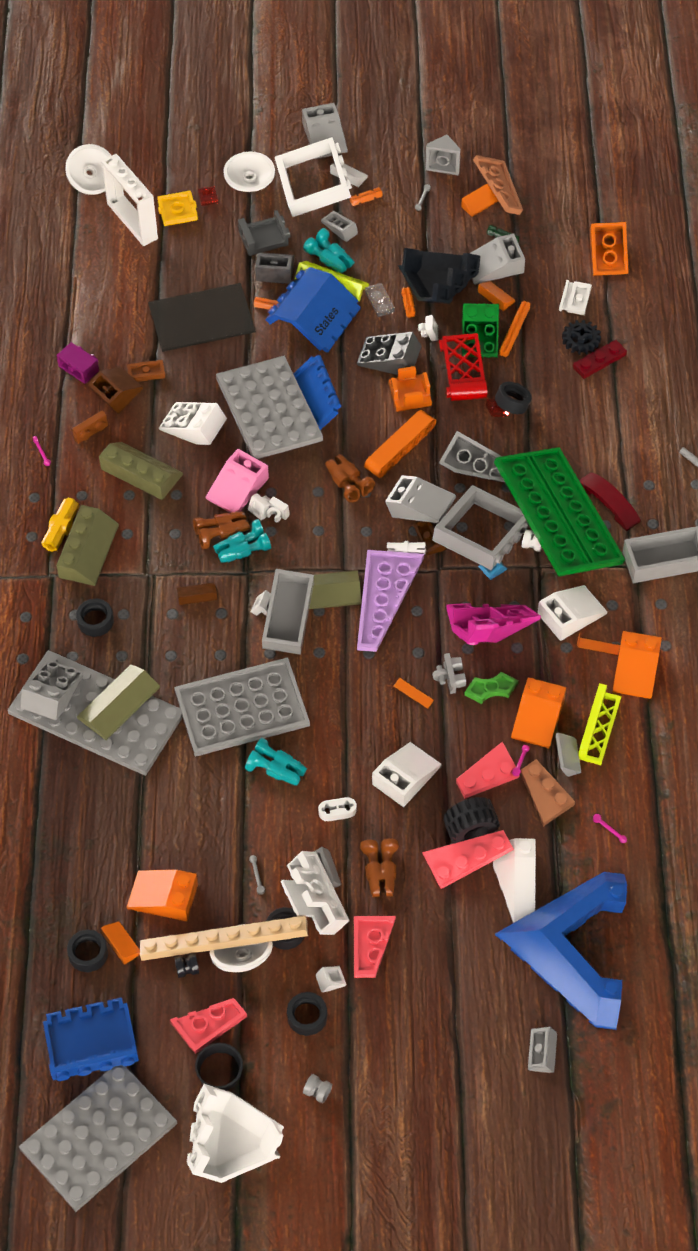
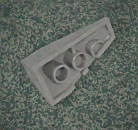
(470, 458)

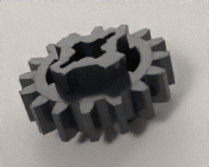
(581, 337)

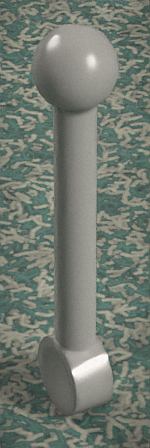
(418, 207)
(260, 889)

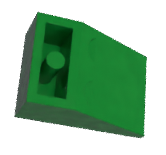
(484, 321)

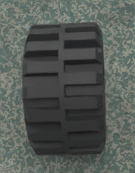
(471, 819)

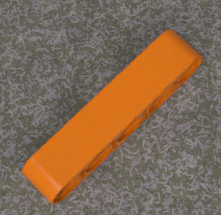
(400, 443)

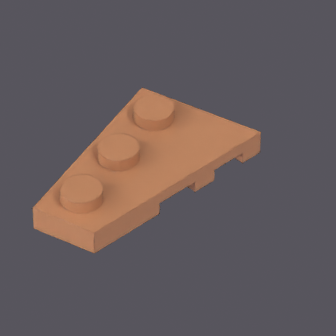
(546, 792)

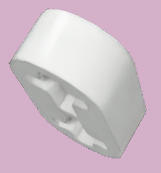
(337, 809)

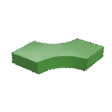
(483, 689)

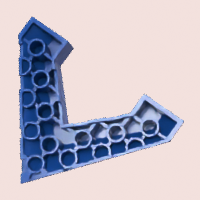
(543, 945)

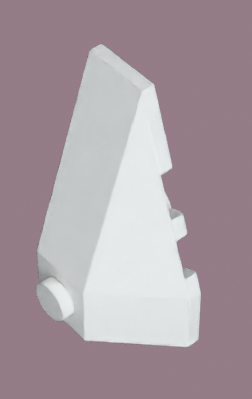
(517, 877)

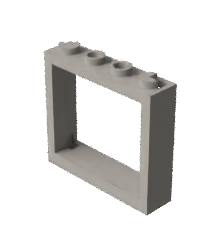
(470, 549)

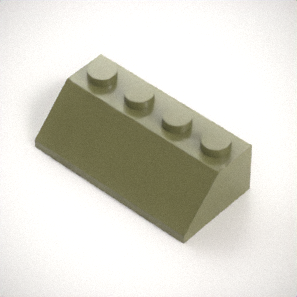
(139, 469)
(87, 546)

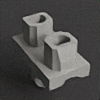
(450, 665)

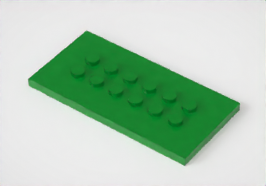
(559, 511)

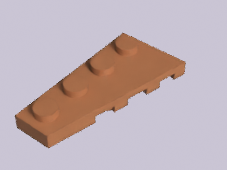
(500, 182)

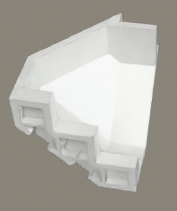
(230, 1136)

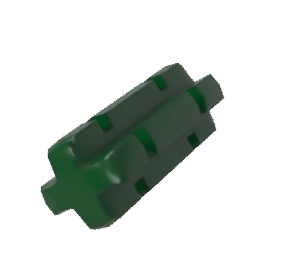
(493, 231)

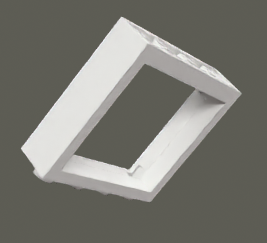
(320, 198)
(140, 221)

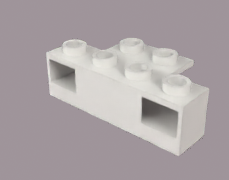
(314, 894)

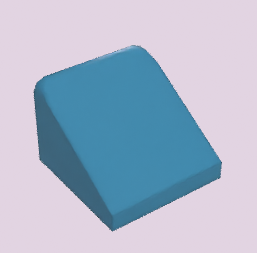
(497, 570)

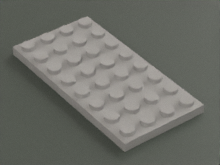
(132, 745)

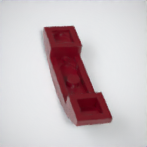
(603, 490)

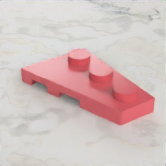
(487, 773)
(370, 942)
(207, 1025)

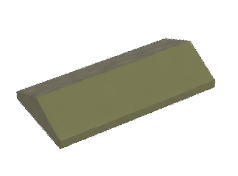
(336, 590)
(119, 701)

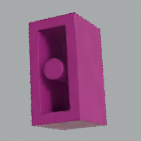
(78, 362)

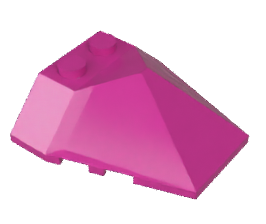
(489, 623)

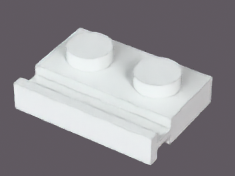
(575, 297)

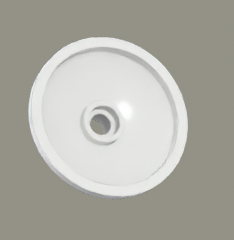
(84, 159)
(249, 171)
(241, 957)

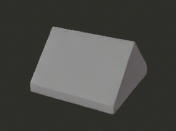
(443, 156)

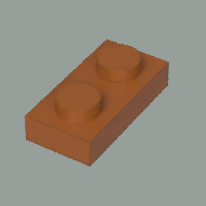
(146, 370)
(90, 427)

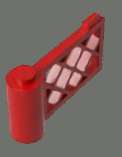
(467, 386)

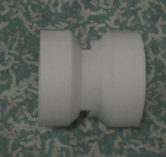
(317, 1088)

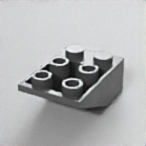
(390, 352)

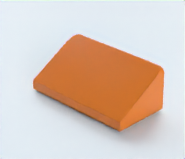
(479, 200)
(495, 295)
(120, 942)

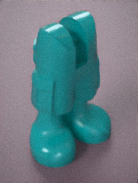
(332, 255)
(237, 545)
(282, 766)

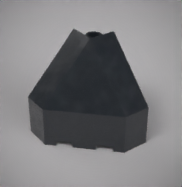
(436, 275)

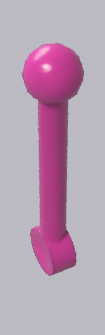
(47, 462)
(516, 771)
(597, 819)

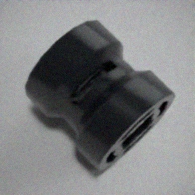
(190, 961)

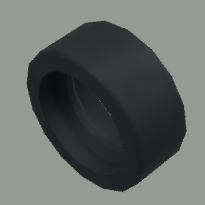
(509, 404)
(94, 605)
(283, 913)
(83, 936)
(304, 998)

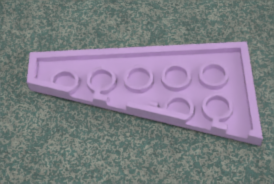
(384, 588)

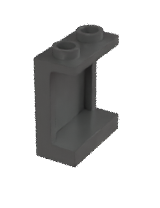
(264, 234)

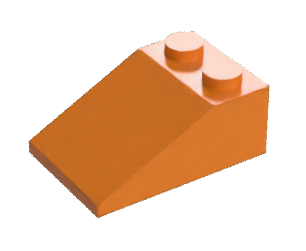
(609, 248)
(637, 664)
(538, 712)
(164, 893)

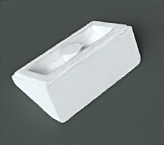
(354, 176)

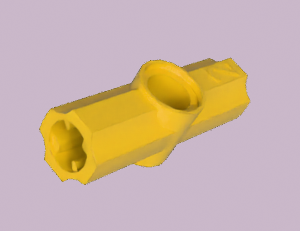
(60, 524)

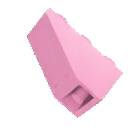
(238, 481)

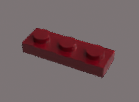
(599, 359)

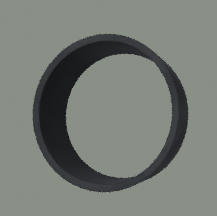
(219, 1048)

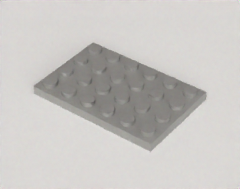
(269, 407)
(241, 706)
(97, 1136)

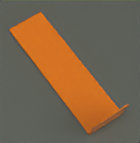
(598, 646)
(414, 693)

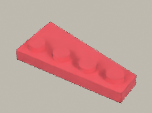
(465, 857)

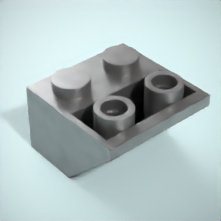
(274, 267)

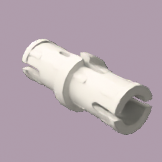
(412, 547)

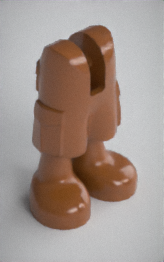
(344, 472)
(225, 525)
(381, 872)

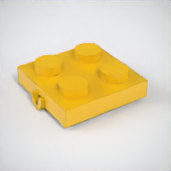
(177, 208)

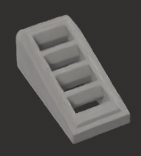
(341, 226)

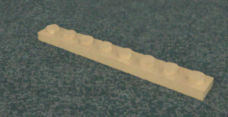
(223, 938)

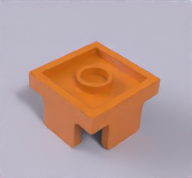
(410, 390)

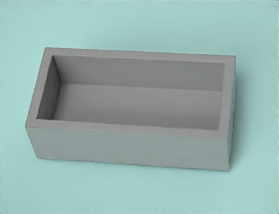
(662, 554)
(288, 611)

